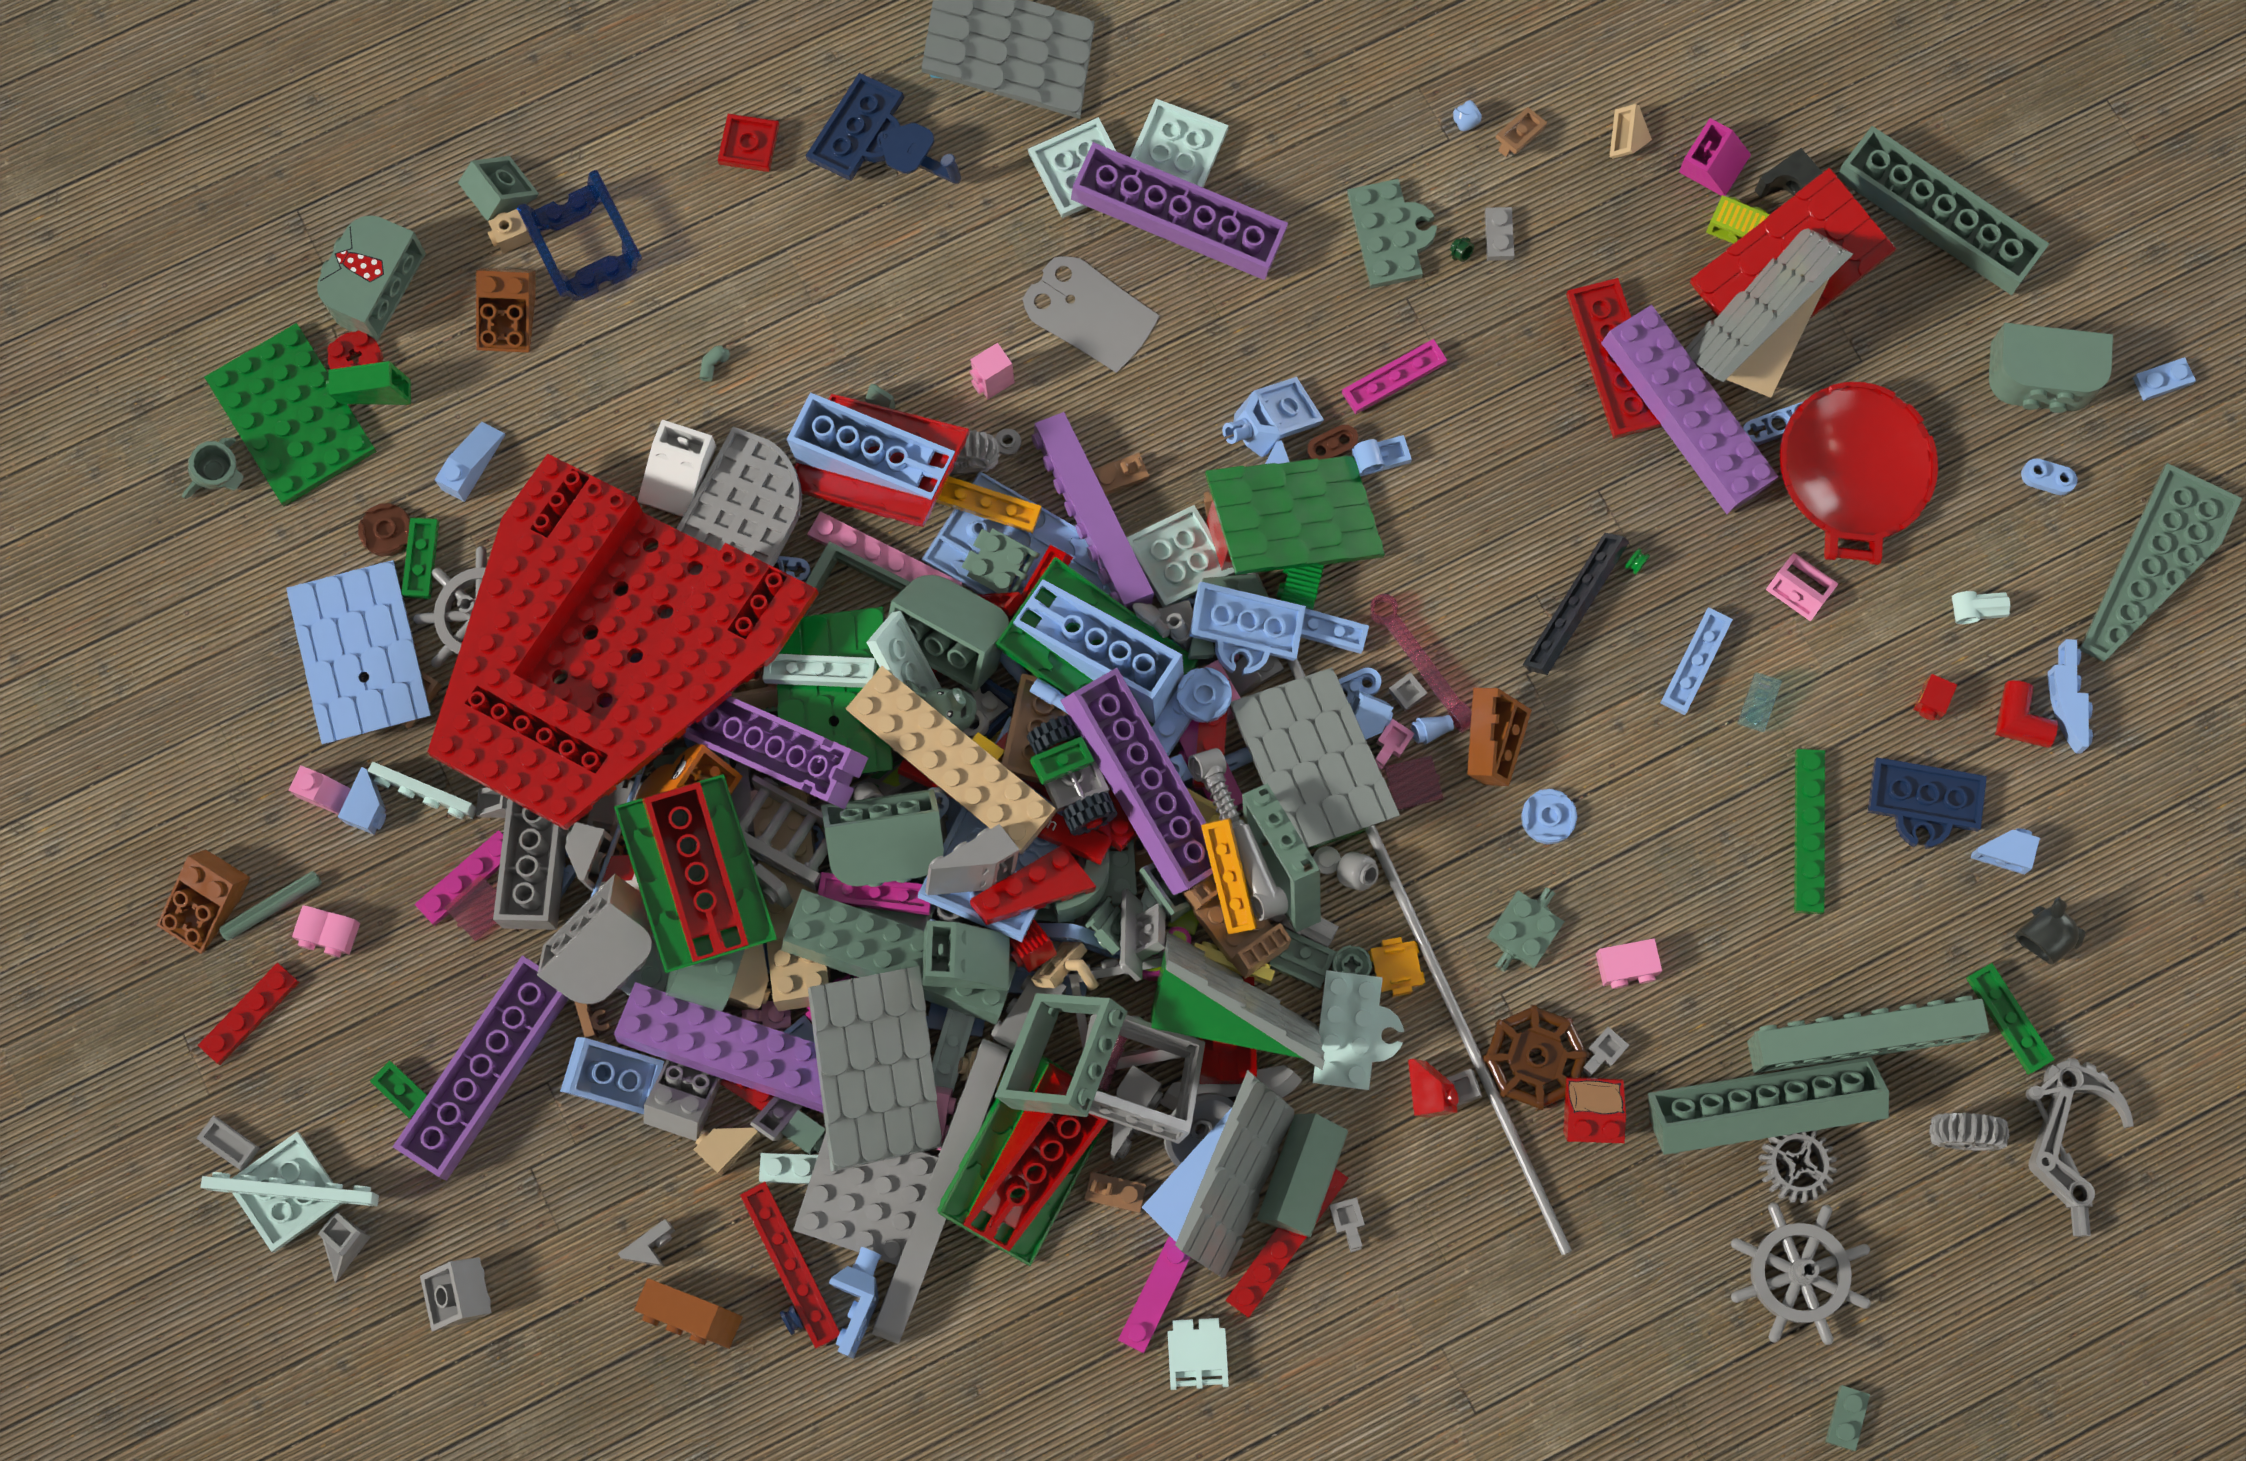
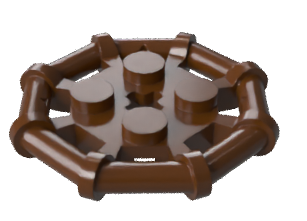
(1528, 1042)

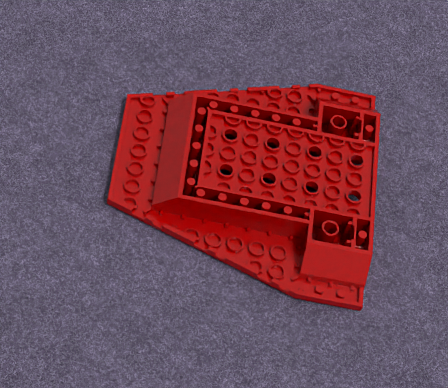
(551, 582)

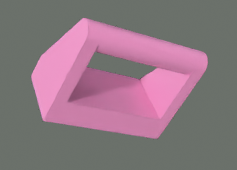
(1796, 592)

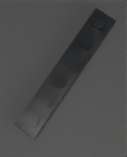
(1575, 603)

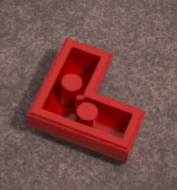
(2017, 723)

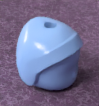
(1467, 116)

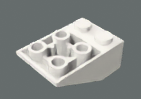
(676, 467)

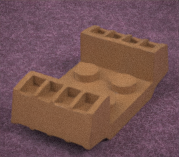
(1245, 949)

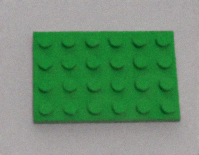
(287, 416)

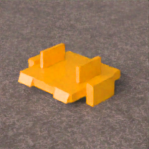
(1397, 966)

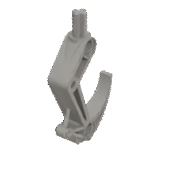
(2062, 1174)

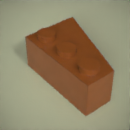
(1495, 735)
(688, 1314)

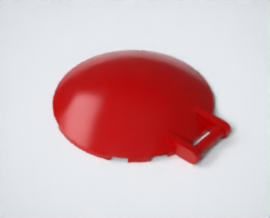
(1858, 465)

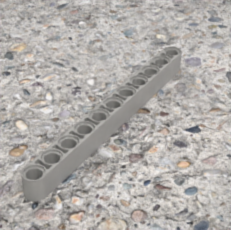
(927, 1222)

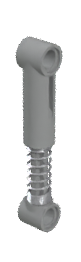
(1264, 895)

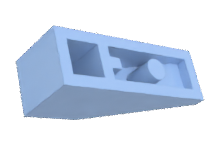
(469, 461)

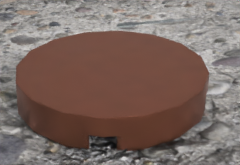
(384, 529)

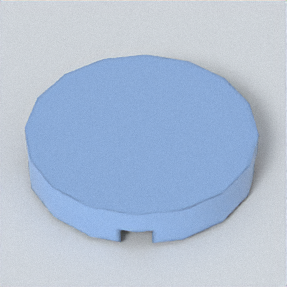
(1204, 694)
(1549, 816)

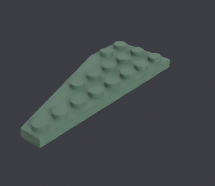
(2171, 540)

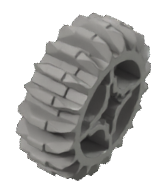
(978, 454)
(1969, 1131)
(1785, 1158)

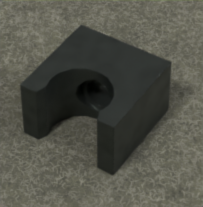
(1789, 175)

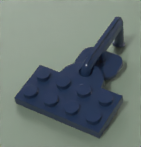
(867, 131)

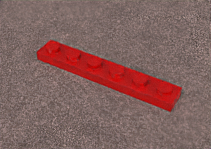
(1274, 1258)
(790, 1265)

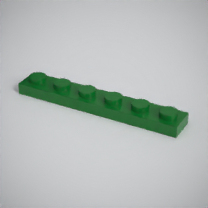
(1809, 832)

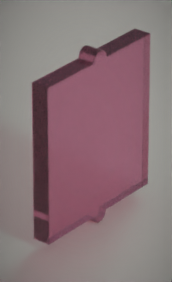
(1414, 782)
(474, 908)

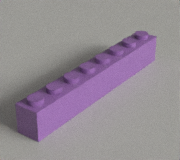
(1091, 511)

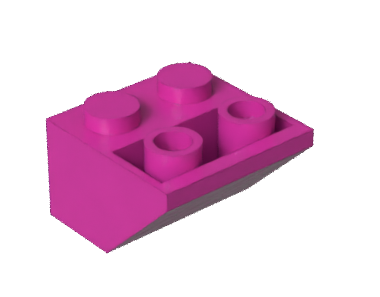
(1715, 158)

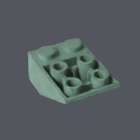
(965, 956)

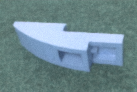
(2070, 708)

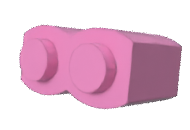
(325, 930)

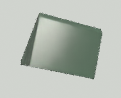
(1174, 905)

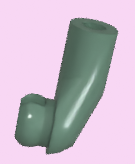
(708, 363)

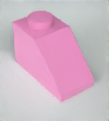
(319, 790)

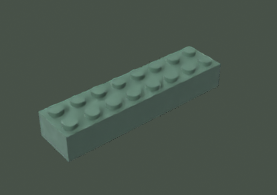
(1942, 210)
(872, 945)
(1867, 1035)
(1768, 1105)

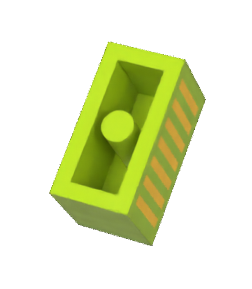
(1734, 219)

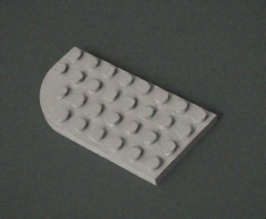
(745, 500)

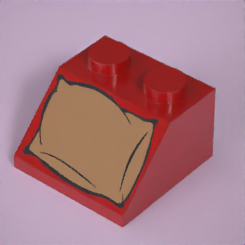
(1594, 1110)

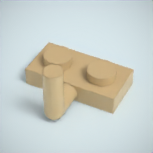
(1067, 959)

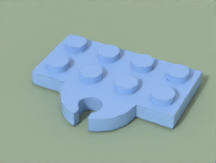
(1246, 626)

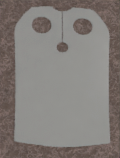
(1100, 321)

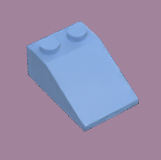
(610, 1075)

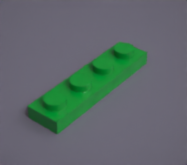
(2010, 1018)

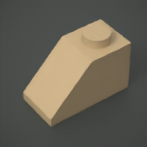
(725, 1146)

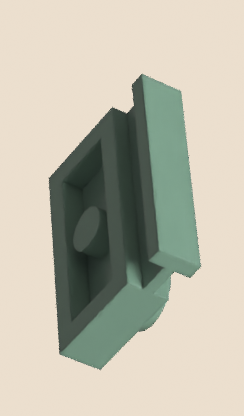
(1107, 926)
(1304, 960)

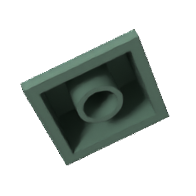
(496, 186)

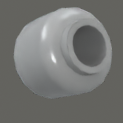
(1357, 871)

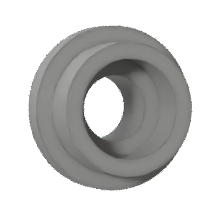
(1008, 449)

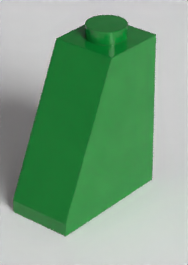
(369, 384)

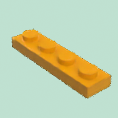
(990, 504)
(1229, 876)

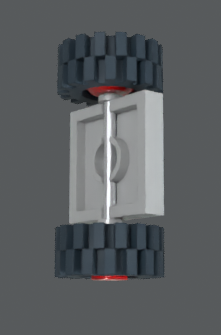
(1080, 794)

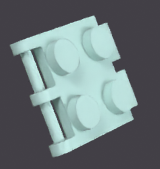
(1197, 1353)

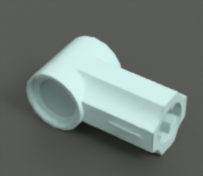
(1972, 607)

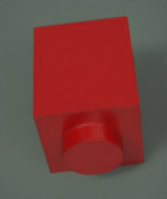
(1935, 697)

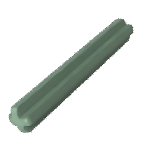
(270, 905)

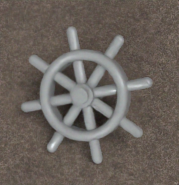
(442, 615)
(1800, 1273)

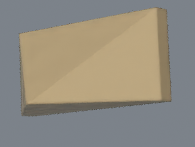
(1628, 131)

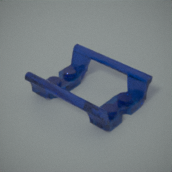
(575, 209)

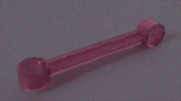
(1456, 709)

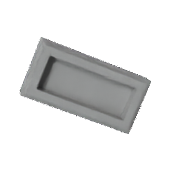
(228, 1143)

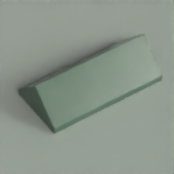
(1303, 1174)

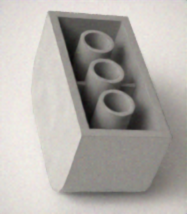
(599, 944)

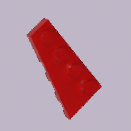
(1041, 882)

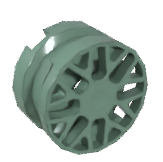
(1352, 960)

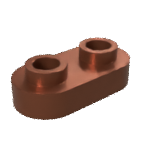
(1330, 442)

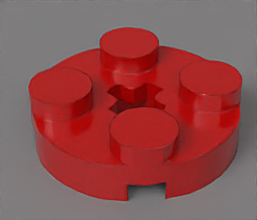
(351, 343)

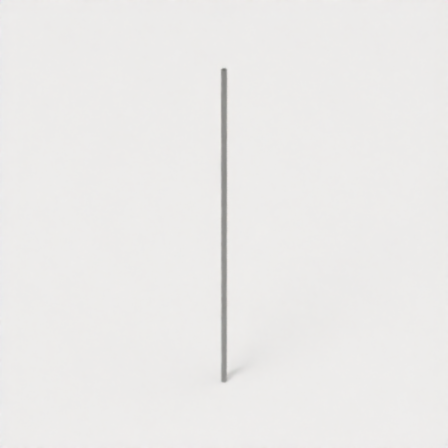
(1459, 1021)

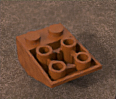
(504, 309)
(202, 899)

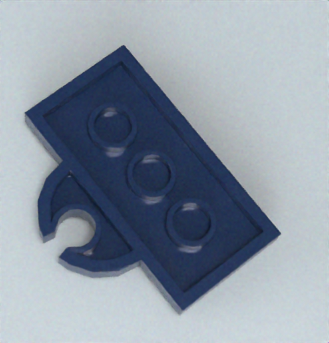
(1926, 799)

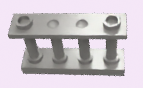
(784, 859)

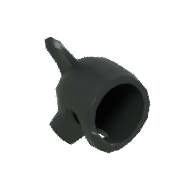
(2051, 933)

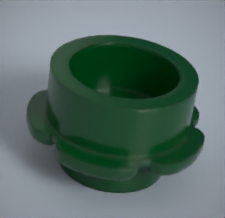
(1461, 249)

